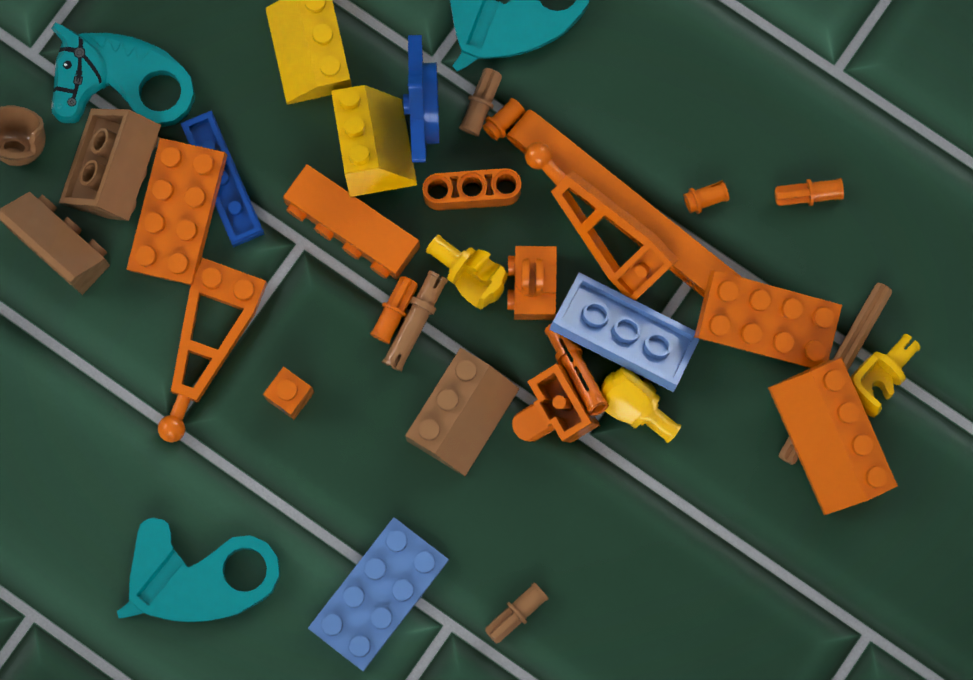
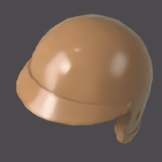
(20, 135)

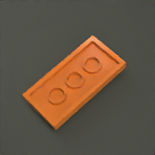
(177, 211)
(767, 320)

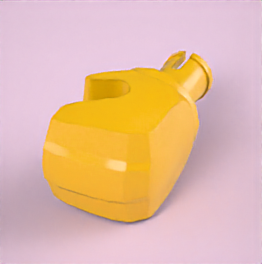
(471, 271)
(883, 371)
(636, 403)

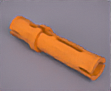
(593, 397)

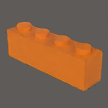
(350, 222)

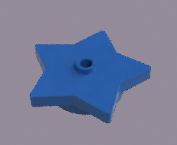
(421, 101)

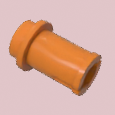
(505, 118)
(707, 196)

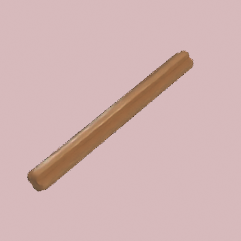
(851, 344)

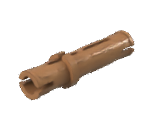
(415, 320)

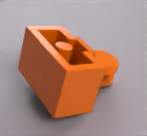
(534, 282)
(556, 409)

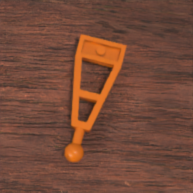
(644, 266)
(229, 288)

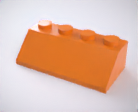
(833, 436)

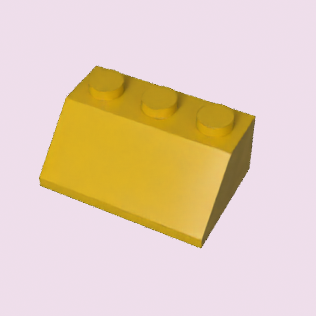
(308, 48)
(373, 140)

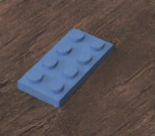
(625, 332)
(378, 594)

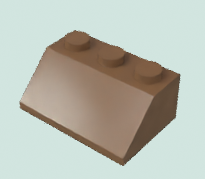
(110, 163)
(55, 240)
(462, 412)

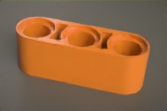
(486, 179)

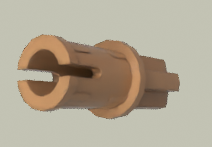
(481, 102)
(516, 613)

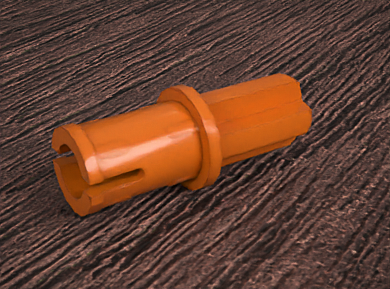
(809, 192)
(394, 309)

